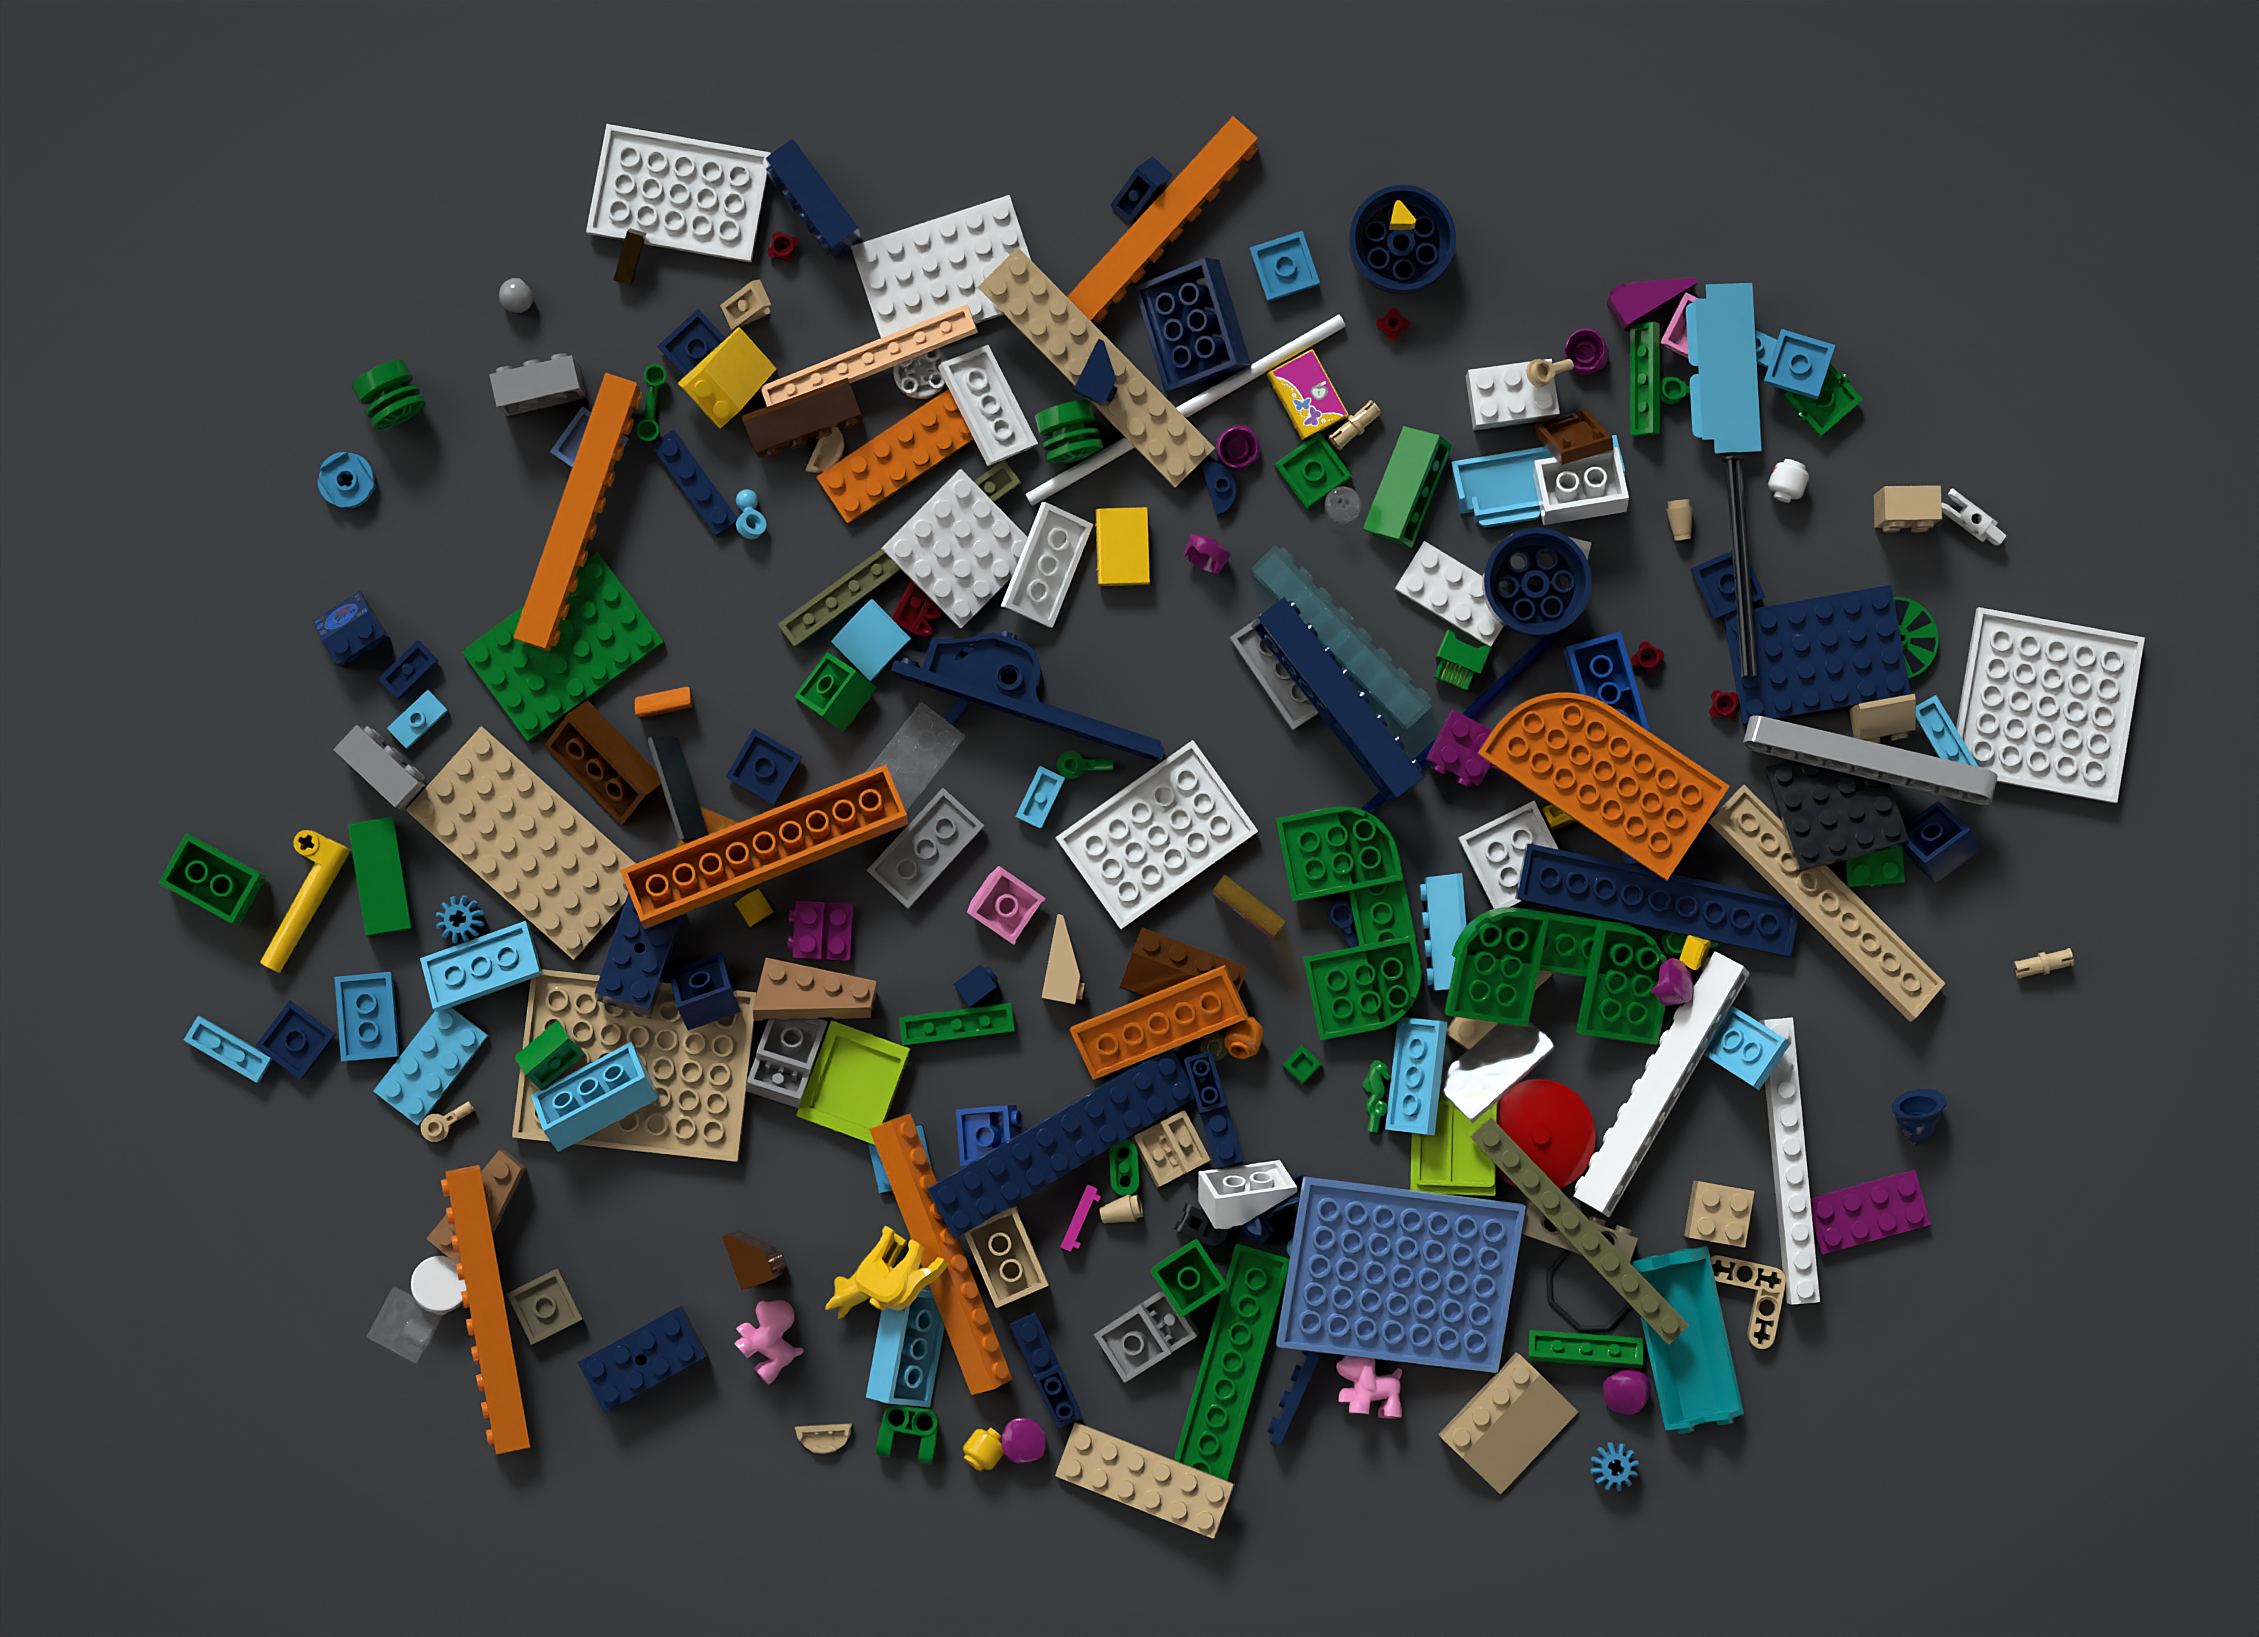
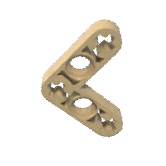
(1762, 1293)

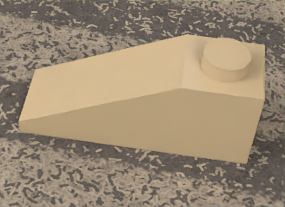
(1062, 974)

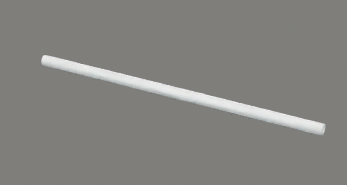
(1191, 406)

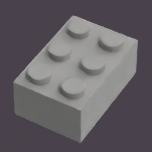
(537, 384)
(381, 766)

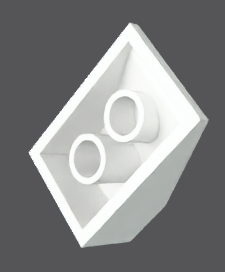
(1243, 1192)

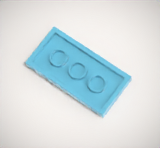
(481, 966)
(430, 1064)
(1416, 1075)

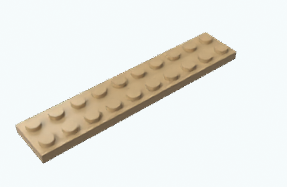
(1067, 341)
(1828, 905)

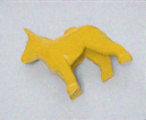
(881, 1282)

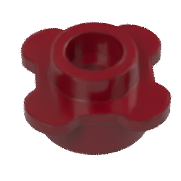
(783, 239)
(1393, 316)
(1648, 665)
(1730, 700)

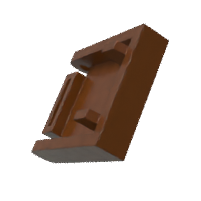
(1572, 439)

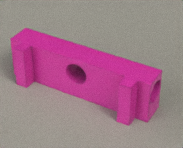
(1079, 1217)

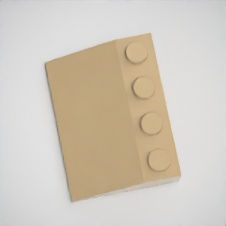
(1508, 1423)

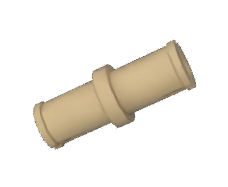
(1355, 425)
(2043, 963)

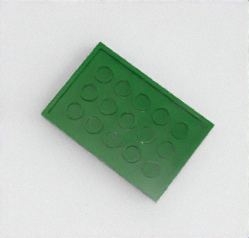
(596, 645)

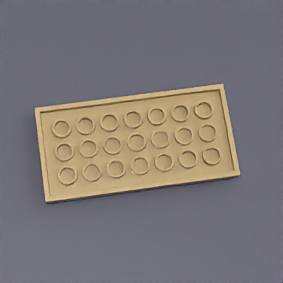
(525, 842)

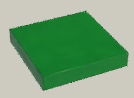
(1313, 470)

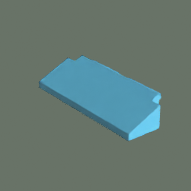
(1724, 350)
(1501, 486)

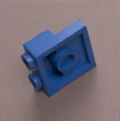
(985, 1129)

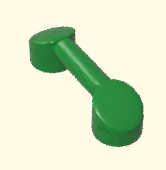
(654, 378)

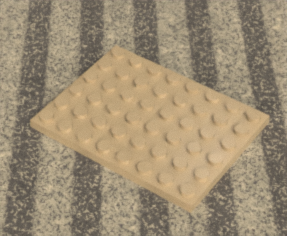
(694, 1071)

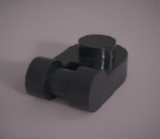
(1206, 1231)

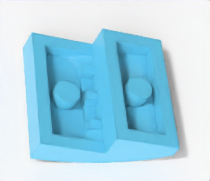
(871, 640)

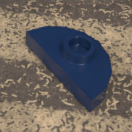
(1220, 486)

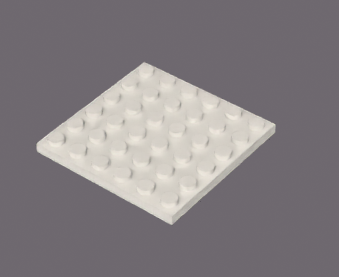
(2049, 703)

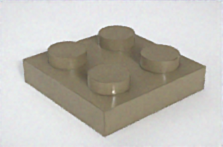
(545, 1306)

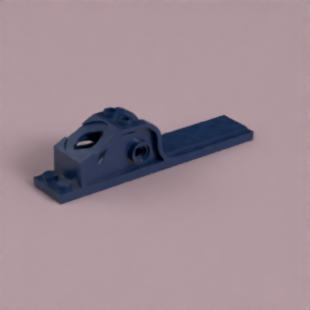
(980, 679)

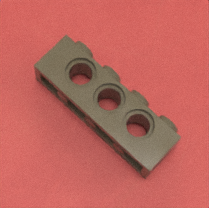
(1534, 1227)

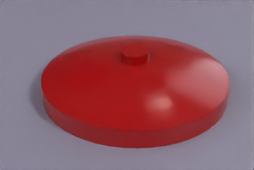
(1549, 1127)

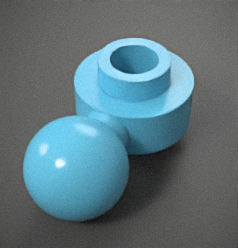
(747, 502)

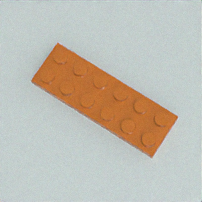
(896, 457)
(1159, 1022)

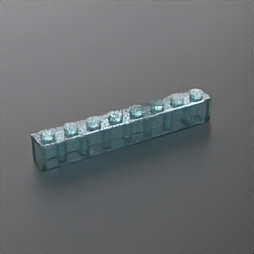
(1350, 645)

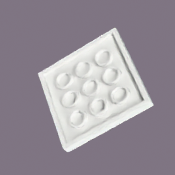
(958, 548)

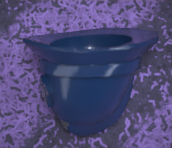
(1918, 1113)

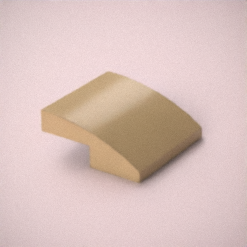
(1170, 1148)

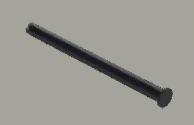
(1741, 566)

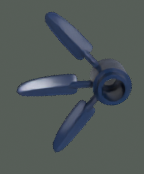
(1261, 1226)

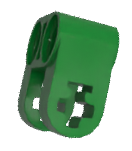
(910, 1426)

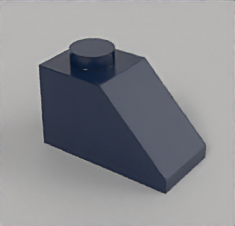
(1141, 189)
(1097, 376)

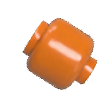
(1244, 1038)

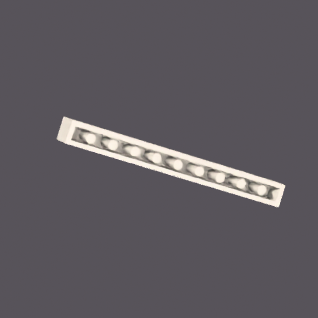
(1661, 1084)
(1791, 1172)

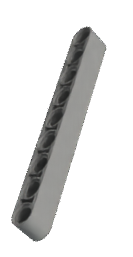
(1870, 760)

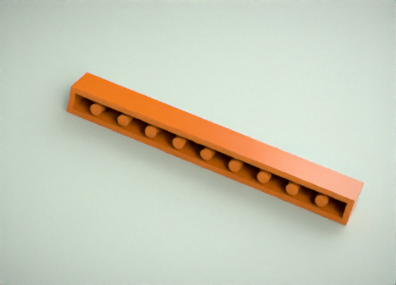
(1164, 220)
(578, 511)
(955, 1287)
(487, 1309)

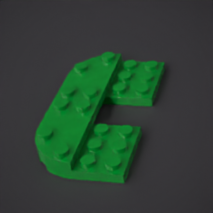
(1355, 853)
(1508, 946)

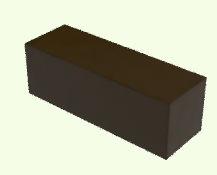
(629, 256)

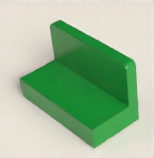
(548, 1055)

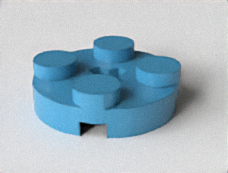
(330, 478)

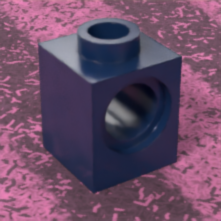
(976, 984)

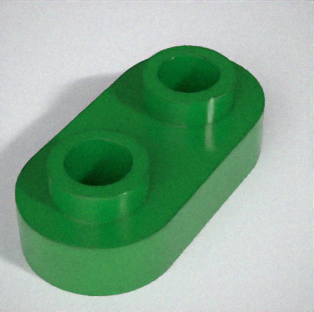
(1124, 1167)

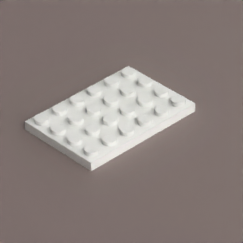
(679, 192)
(938, 265)
(1156, 834)

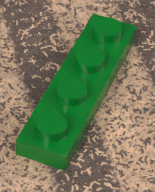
(1645, 379)
(956, 1024)
(1585, 1349)

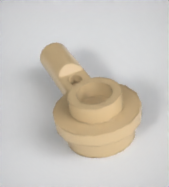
(1541, 371)
(436, 1126)

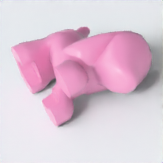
(774, 1320)
(1370, 1387)

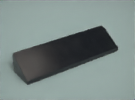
(678, 788)

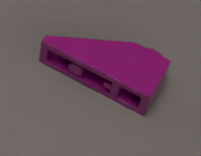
(1643, 298)

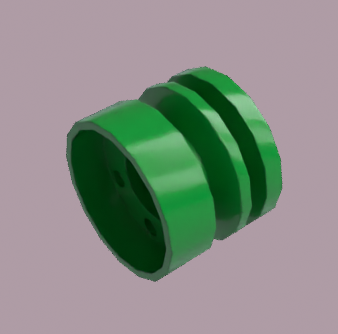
(389, 394)
(1070, 437)

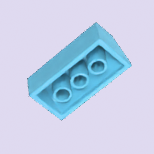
(1445, 921)
(594, 1097)
(907, 1353)

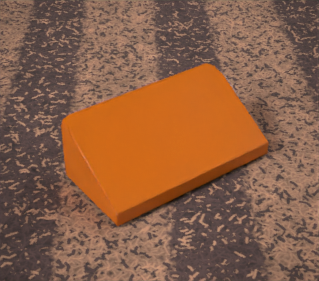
(663, 702)

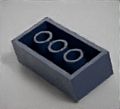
(816, 202)
(634, 978)
(666, 1342)

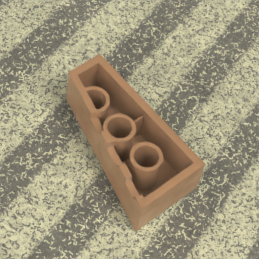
(811, 993)
(499, 1182)

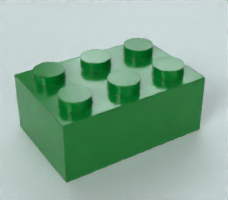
(212, 879)

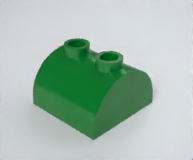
(1188, 1277)

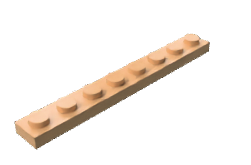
(876, 355)

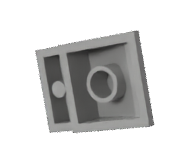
(786, 1059)
(1145, 1335)

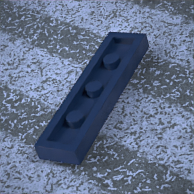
(695, 483)
(1290, 1400)

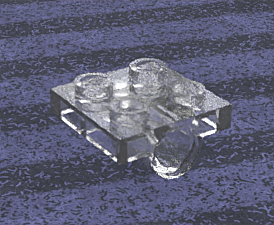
(404, 1325)

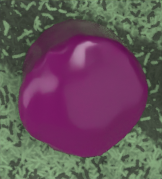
(1586, 351)
(1237, 447)
(1206, 553)
(1674, 983)
(1626, 1391)
(1023, 1440)

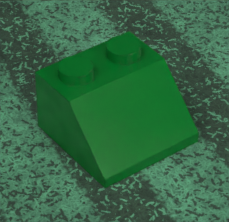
(835, 692)

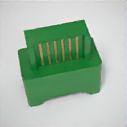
(1459, 661)

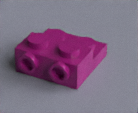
(1458, 747)
(821, 930)

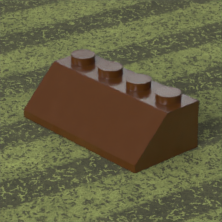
(802, 418)
(604, 762)
(1164, 962)
(753, 1259)

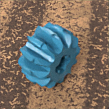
(455, 910)
(1622, 1460)

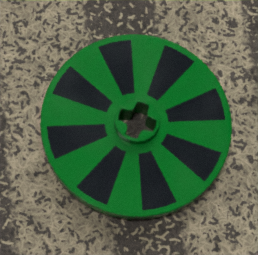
(1918, 635)

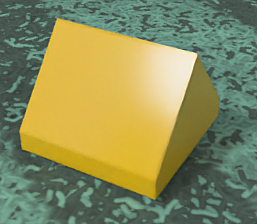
(1401, 218)
(1556, 818)
(754, 907)
(1695, 952)

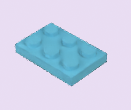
(1746, 1047)

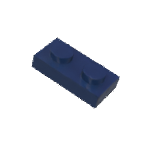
(408, 669)

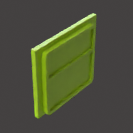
(853, 1081)
(1450, 1158)

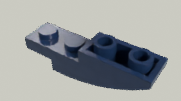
(1213, 1110)
(1046, 1369)

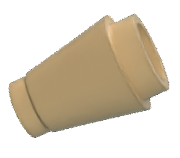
(1680, 518)
(1122, 1210)

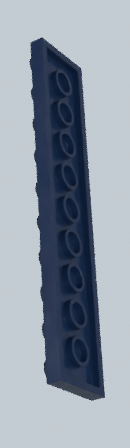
(1647, 900)
(1061, 1142)

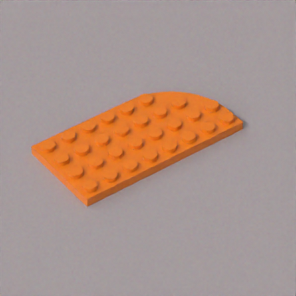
(1607, 775)

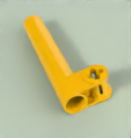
(328, 860)

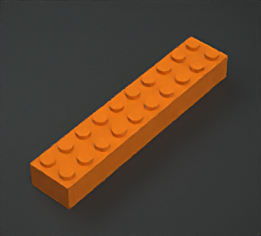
(765, 846)

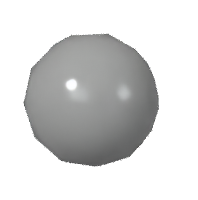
(515, 295)

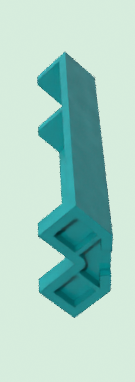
(1696, 1370)

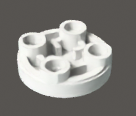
(920, 375)
(437, 1285)

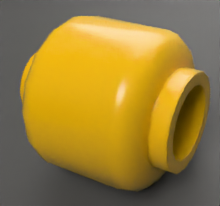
(983, 1449)

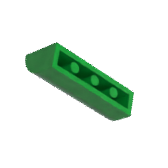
(1407, 486)
(379, 876)

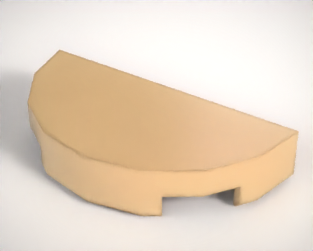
(827, 452)
(823, 1438)

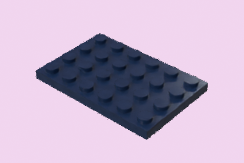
(1821, 654)

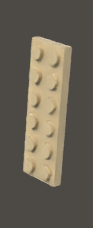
(1145, 1480)

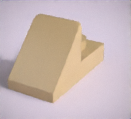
(746, 305)

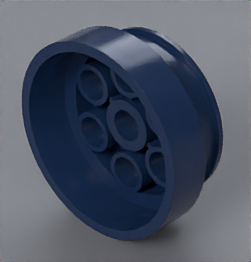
(1376, 213)
(1567, 562)

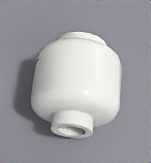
(1788, 480)

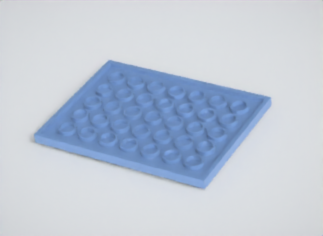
(1400, 1275)

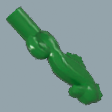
(1375, 1085)

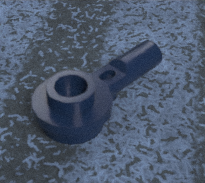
(1341, 916)

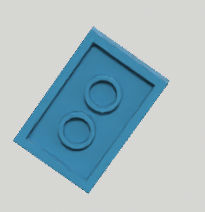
(367, 1016)

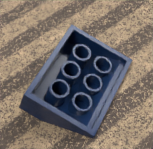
(1192, 325)

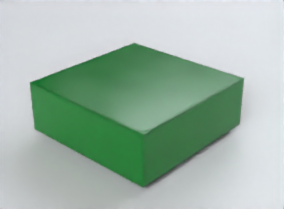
(1302, 1064)

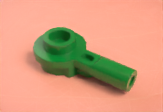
(1673, 390)
(1072, 765)
(1674, 943)

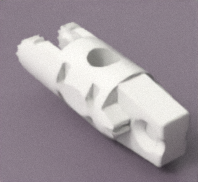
(1985, 525)

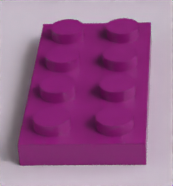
(1868, 1212)

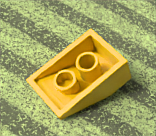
(727, 378)

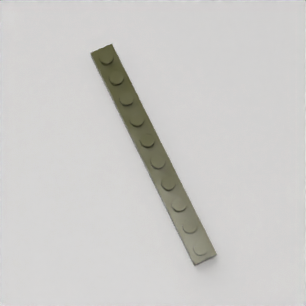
(873, 572)
(1579, 1231)

